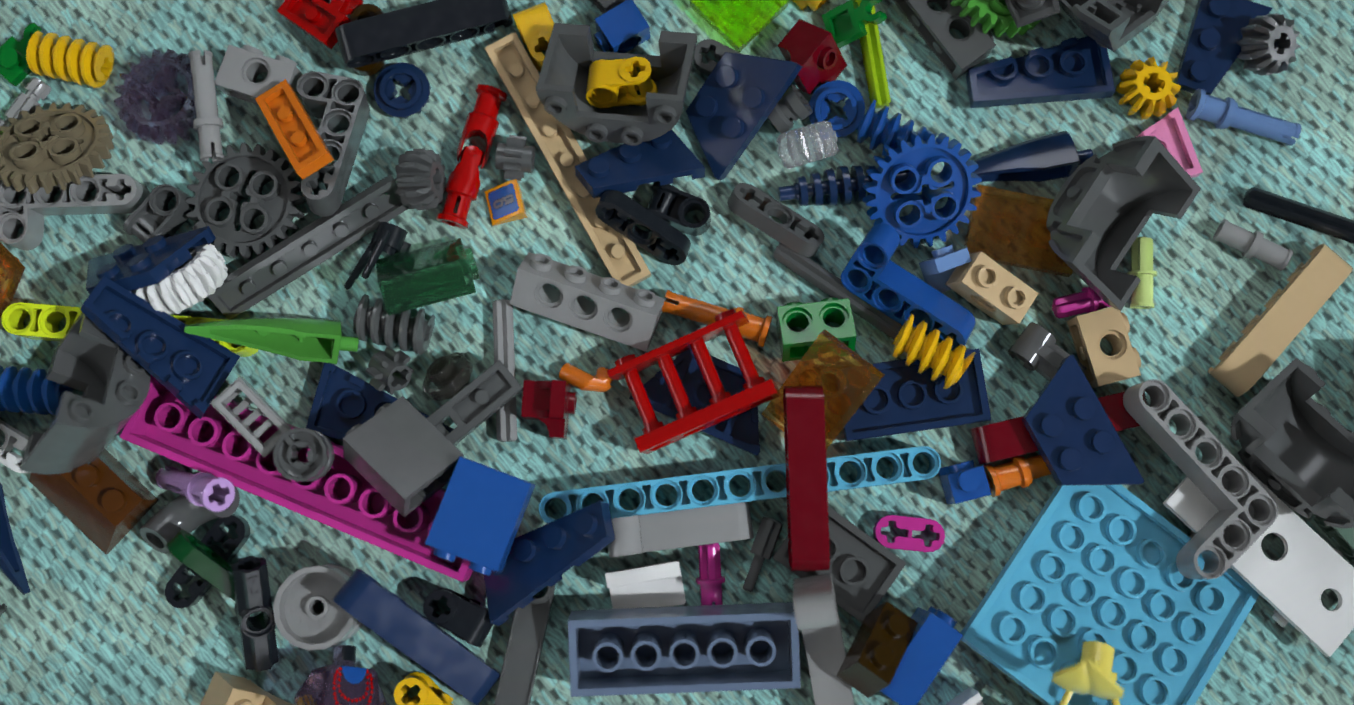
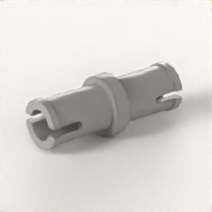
(1253, 245)

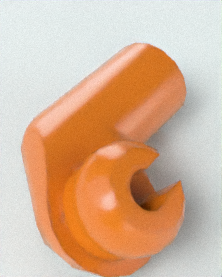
(584, 380)

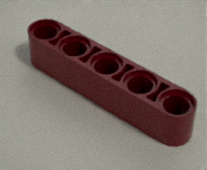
(1012, 439)
(806, 478)

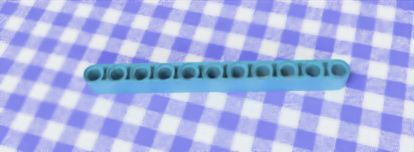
(866, 477)

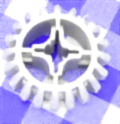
(188, 282)

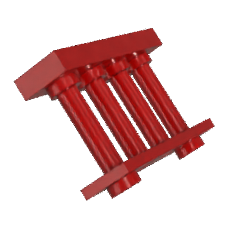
(722, 405)

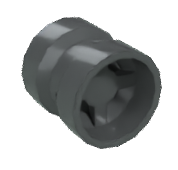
(790, 108)

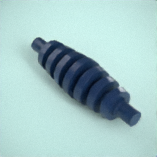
(832, 187)

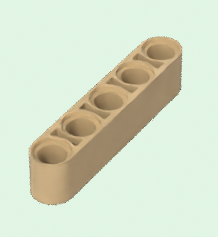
(1282, 320)

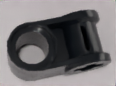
(673, 205)
(465, 620)

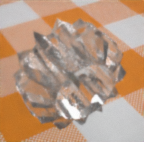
(807, 144)

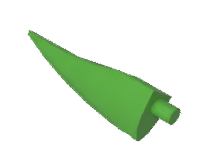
(292, 337)

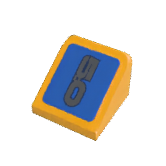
(505, 203)

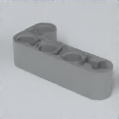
(72, 201)
(680, 529)

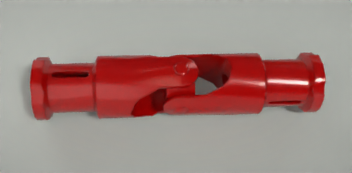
(464, 179)

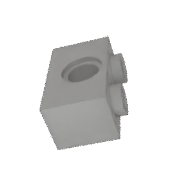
(242, 66)

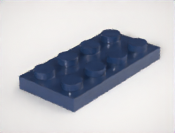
(914, 403)

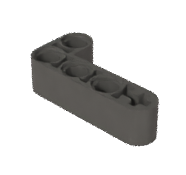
(336, 115)

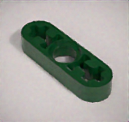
(203, 561)

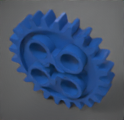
(919, 158)

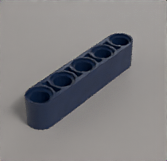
(416, 636)

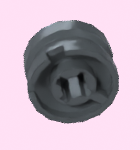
(319, 456)

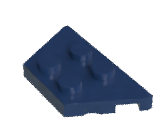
(736, 105)
(148, 262)
(737, 431)
(1077, 433)

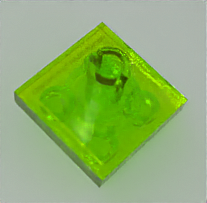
(738, 19)

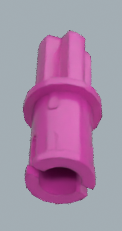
(1077, 303)
(710, 574)

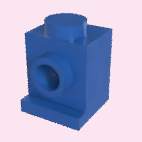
(963, 482)

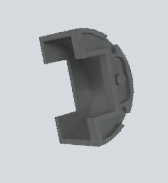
(565, 78)
(1107, 207)
(86, 425)
(1299, 447)

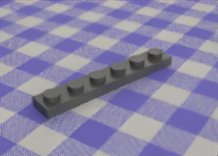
(308, 248)

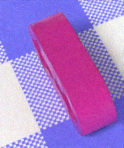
(908, 542)

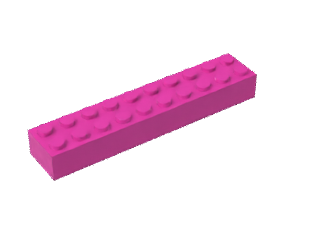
(337, 500)

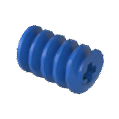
(885, 130)
(29, 391)

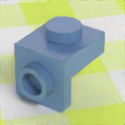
(942, 265)

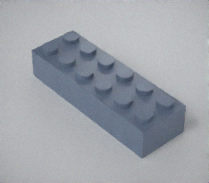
(683, 649)

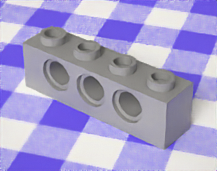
(569, 306)

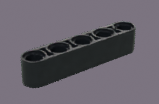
(418, 29)

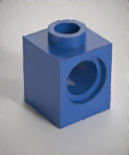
(621, 28)

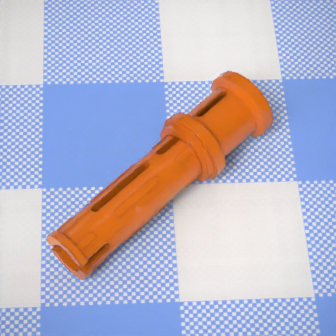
(704, 313)
(1015, 473)

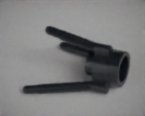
(386, 242)

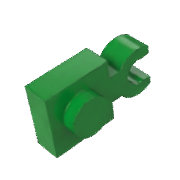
(849, 20)
(13, 56)

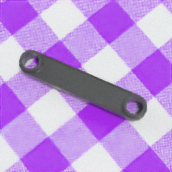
(524, 651)

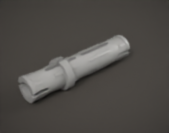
(206, 109)

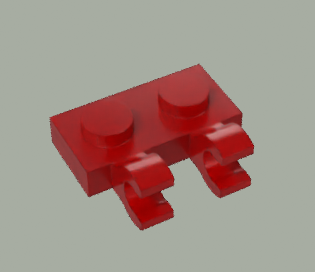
(319, 17)

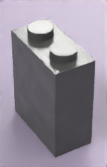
(401, 455)

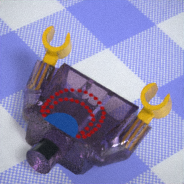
(341, 683)

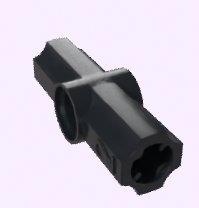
(254, 595)

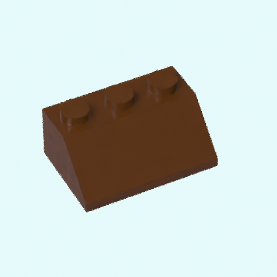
(98, 499)

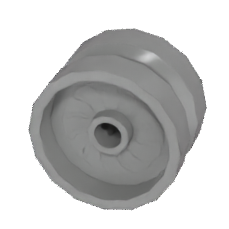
(298, 609)

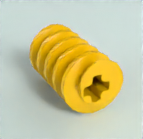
(69, 59)
(931, 352)

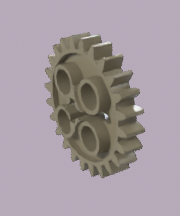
(53, 147)

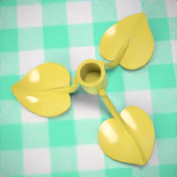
(1091, 674)

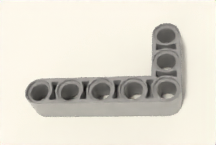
(1207, 476)
(823, 639)

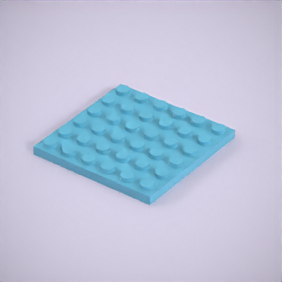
(1107, 573)

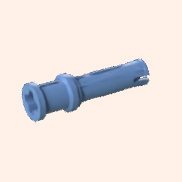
(1228, 113)

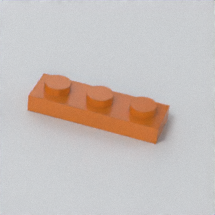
(294, 129)

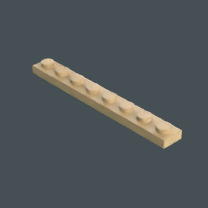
(562, 155)

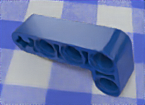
(900, 293)

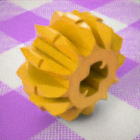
(1139, 96)

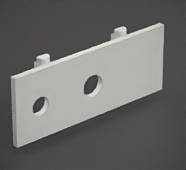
(1293, 581)

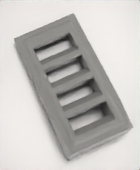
(221, 403)

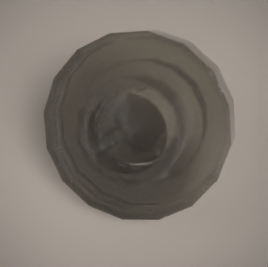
(447, 376)

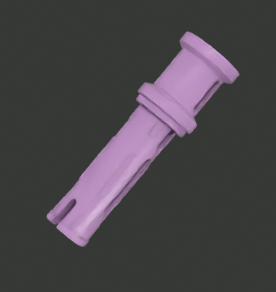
(198, 488)

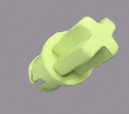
(1142, 268)

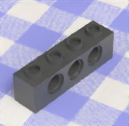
(934, 28)

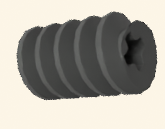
(393, 329)

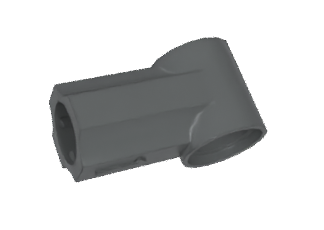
(1038, 351)

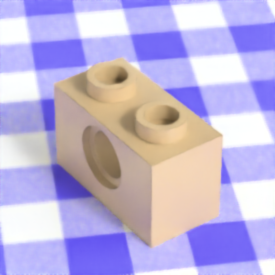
(992, 289)
(1086, 335)

